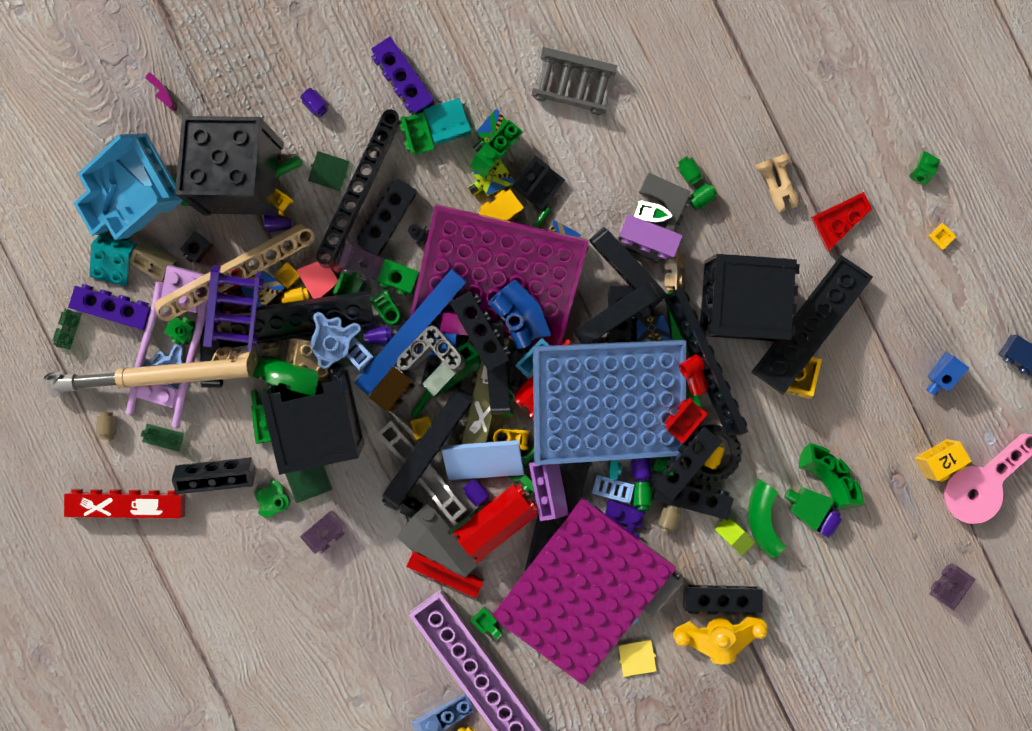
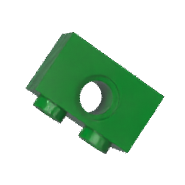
(408, 281)

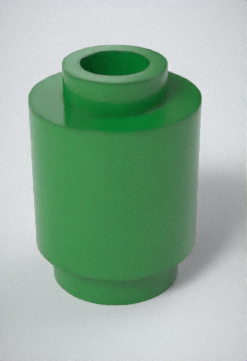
(689, 170)
(703, 197)
(642, 496)

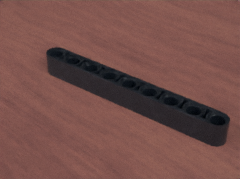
(358, 197)

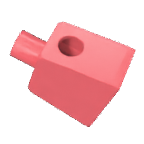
(319, 280)

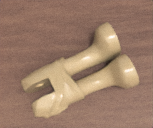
(786, 188)

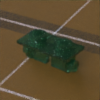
(65, 336)
(162, 437)

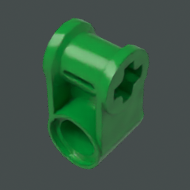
(384, 304)

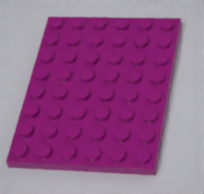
(494, 254)
(583, 591)

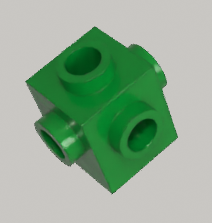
(175, 328)

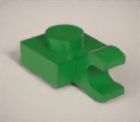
(528, 484)
(486, 621)

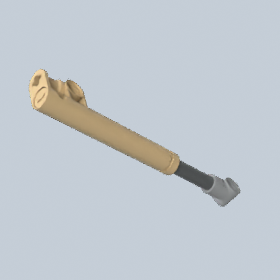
(224, 365)

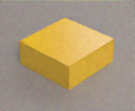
(942, 236)
(287, 275)
(420, 426)

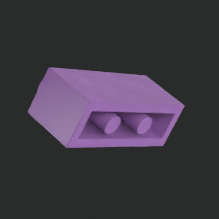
(649, 237)
(549, 491)

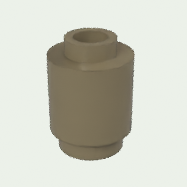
(106, 426)
(669, 518)

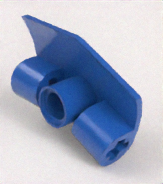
(517, 301)

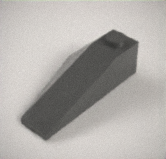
(429, 536)

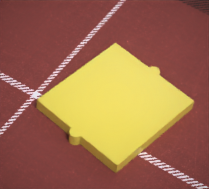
(637, 658)

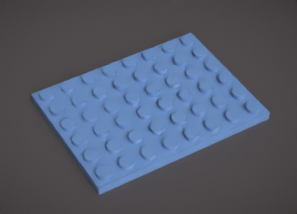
(606, 400)

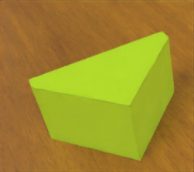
(734, 536)

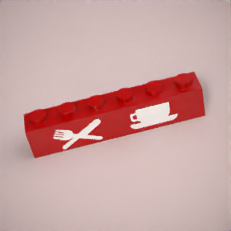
(124, 505)

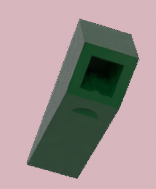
(444, 378)

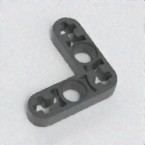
(430, 345)

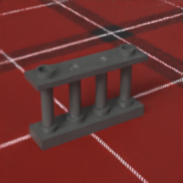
(587, 66)

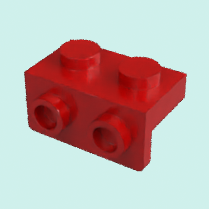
(685, 420)

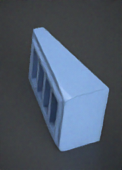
(350, 356)
(630, 486)

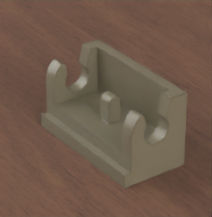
(152, 260)

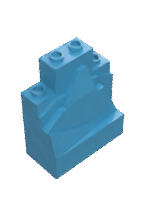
(125, 187)

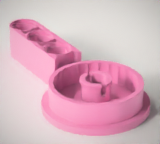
(986, 482)

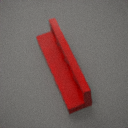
(436, 571)

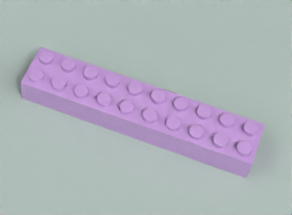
(472, 665)

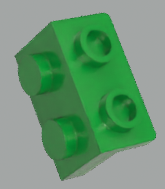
(417, 134)

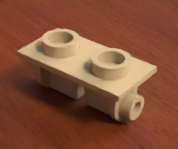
(675, 278)

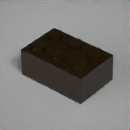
(392, 389)

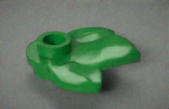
(269, 499)

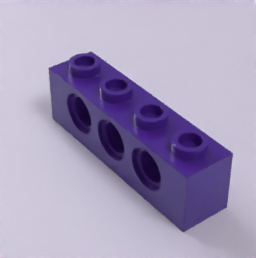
(388, 49)
(81, 302)

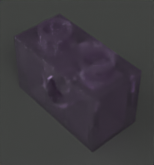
(352, 256)
(313, 538)
(961, 584)

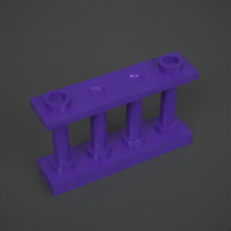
(215, 297)

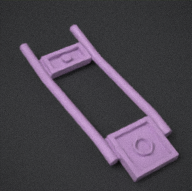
(166, 394)

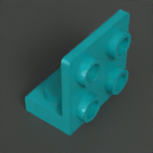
(447, 121)
(111, 259)

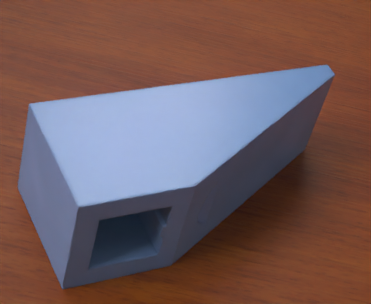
(444, 715)

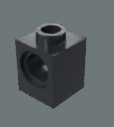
(204, 246)

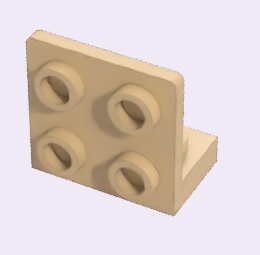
(301, 354)

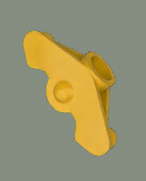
(720, 638)

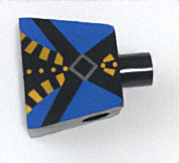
(651, 327)

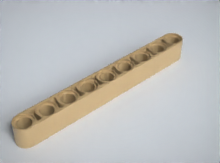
(240, 262)

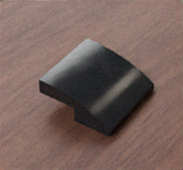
(538, 183)

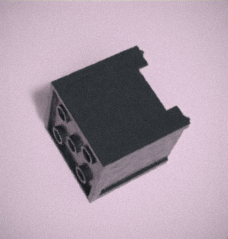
(228, 165)
(749, 297)
(314, 428)

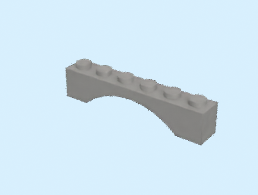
(431, 480)

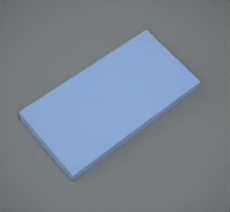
(483, 460)

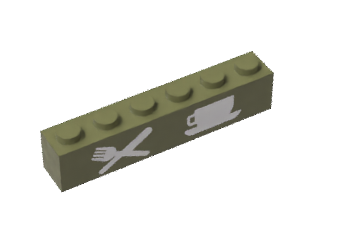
(479, 415)

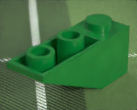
(495, 149)

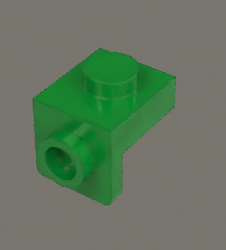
(925, 168)

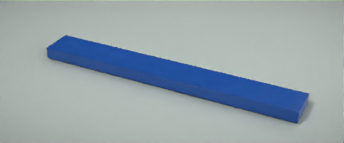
(410, 331)

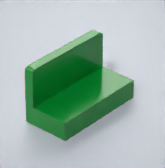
(348, 284)

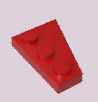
(840, 219)

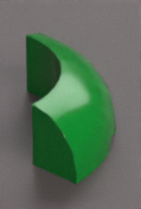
(293, 376)
(833, 474)
(760, 519)

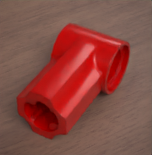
(692, 371)

